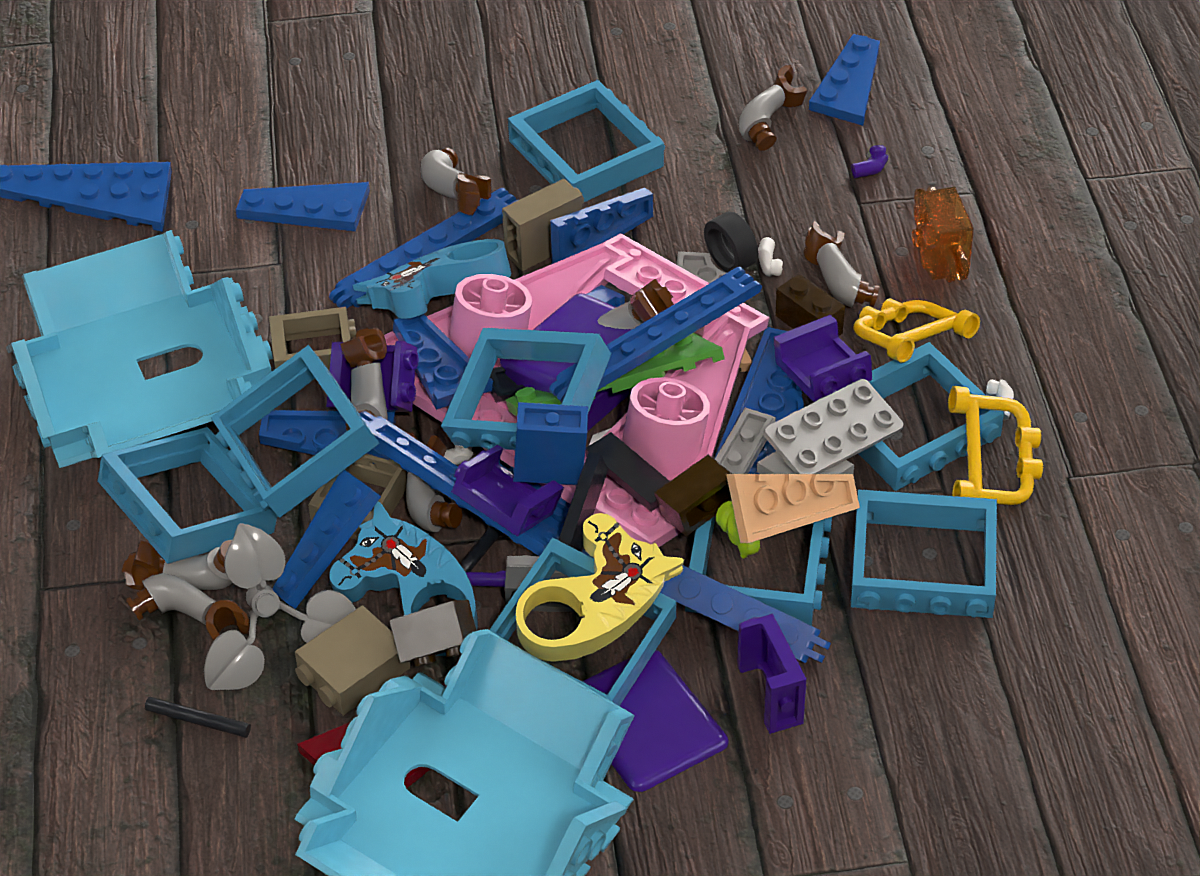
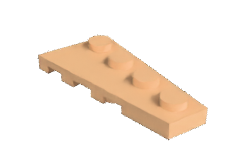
(783, 502)

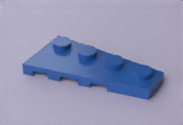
(849, 82)
(312, 205)
(599, 223)
(440, 359)
(306, 430)
(328, 532)

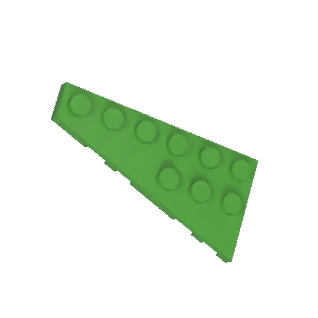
(678, 356)

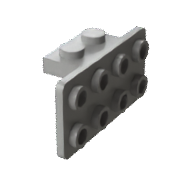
(833, 428)

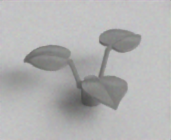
(248, 564)

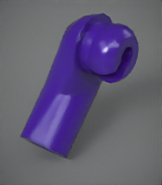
(873, 164)

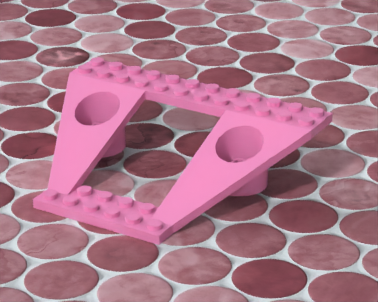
(668, 418)

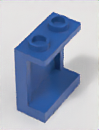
(550, 443)

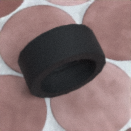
(730, 242)

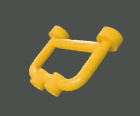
(901, 346)
(1025, 439)

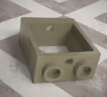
(309, 325)
(382, 473)

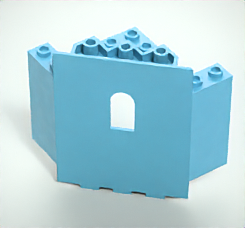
(106, 317)
(500, 729)

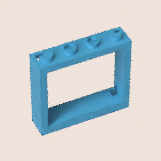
(604, 177)
(495, 343)
(264, 398)
(936, 454)
(119, 478)
(928, 512)
(576, 564)
(793, 604)

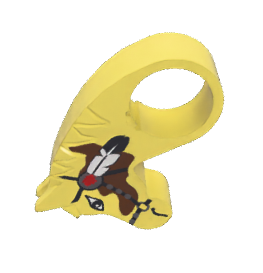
(610, 601)

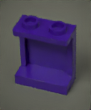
(820, 359)
(397, 375)
(506, 502)
(766, 648)

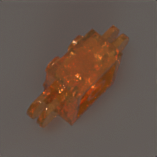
(942, 233)

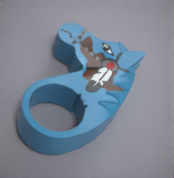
(432, 275)
(401, 557)

